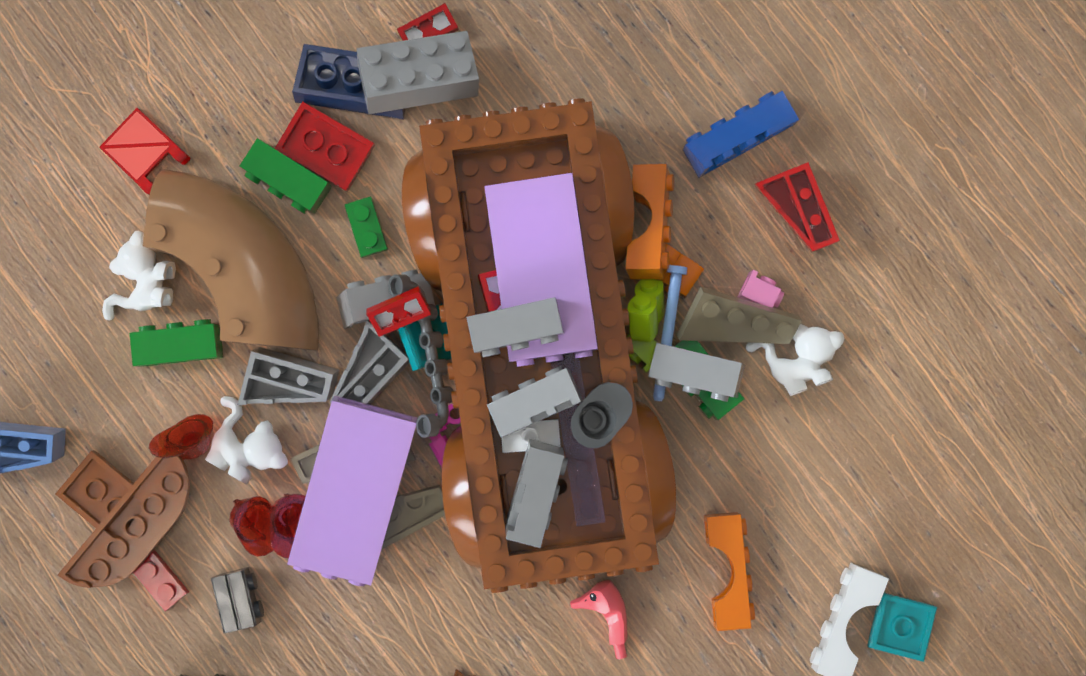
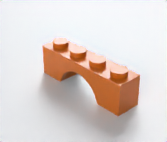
(647, 253)
(732, 605)

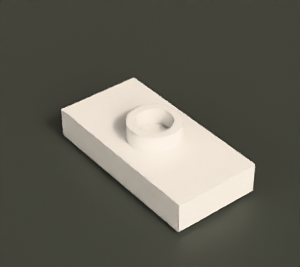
(542, 431)

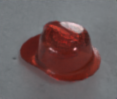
(186, 439)
(284, 522)
(252, 524)

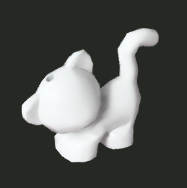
(139, 264)
(813, 347)
(259, 448)

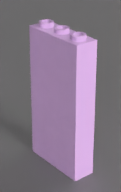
(541, 259)
(352, 491)

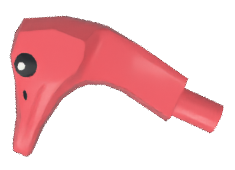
(608, 601)

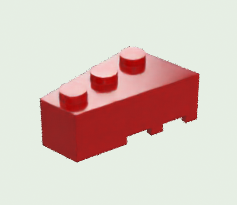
(801, 205)

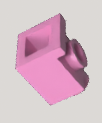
(761, 290)

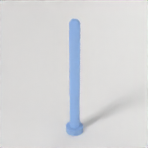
(670, 316)

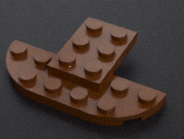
(126, 516)

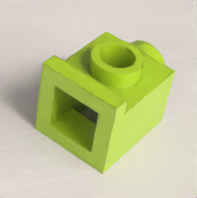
(643, 353)

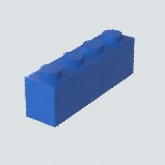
(740, 133)

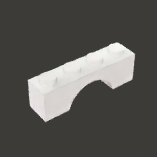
(858, 590)

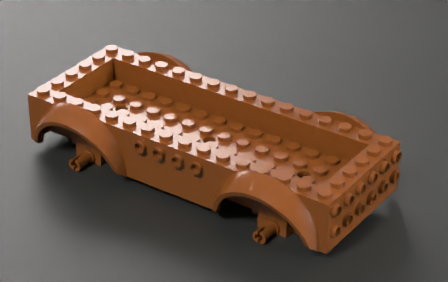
(441, 196)

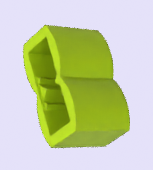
(646, 309)

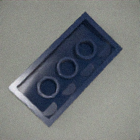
(332, 80)

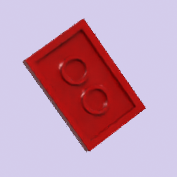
(325, 146)

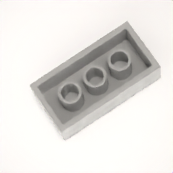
(417, 72)

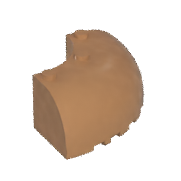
(240, 257)

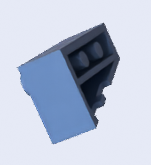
(29, 445)

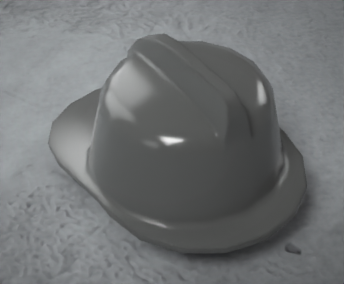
(601, 415)

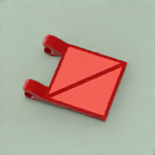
(139, 147)

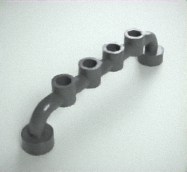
(428, 424)

